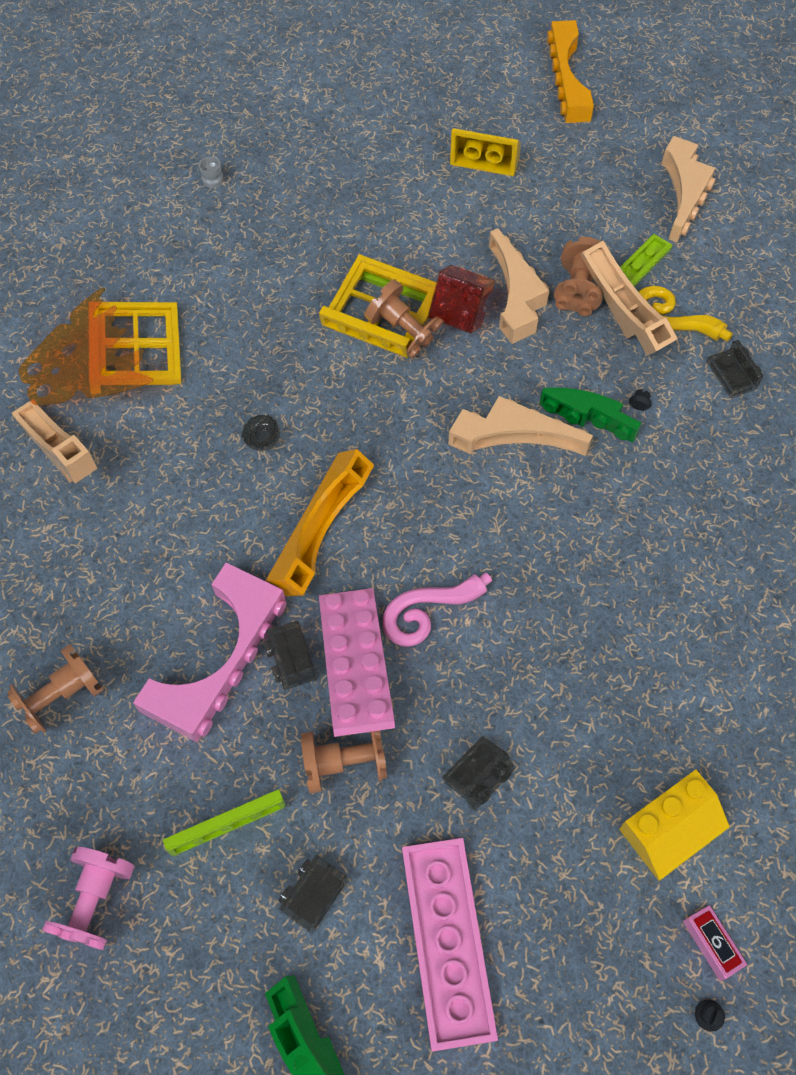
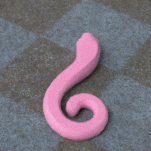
(459, 594)

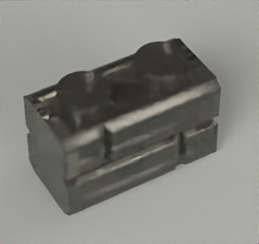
(290, 655)
(312, 894)

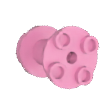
(93, 885)

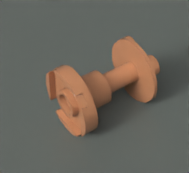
(578, 292)
(397, 313)
(63, 682)
(330, 758)

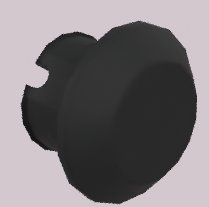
(640, 400)
(709, 1015)

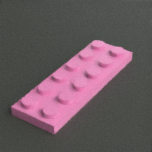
(355, 663)
(448, 945)

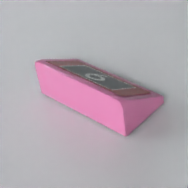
(715, 943)

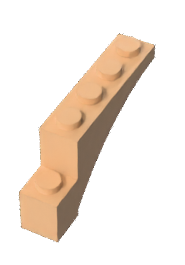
(690, 182)
(524, 290)
(625, 302)
(515, 424)
(61, 448)

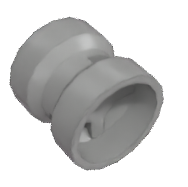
(211, 172)

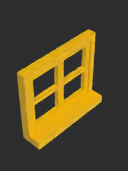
(365, 331)
(171, 342)

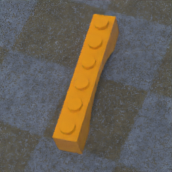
(575, 98)
(298, 559)

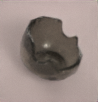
(263, 429)

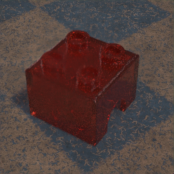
(460, 298)

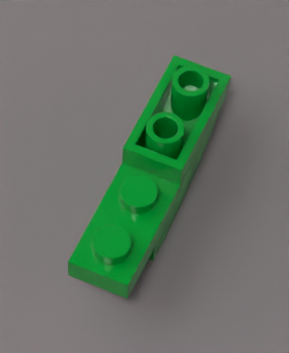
(583, 406)
(297, 1034)

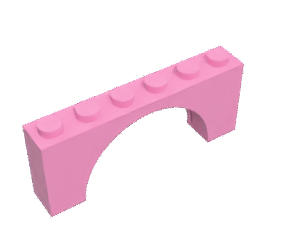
(192, 706)

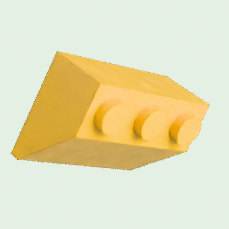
(484, 152)
(676, 825)

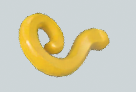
(704, 324)

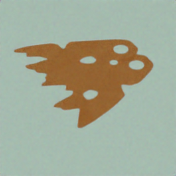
(84, 365)

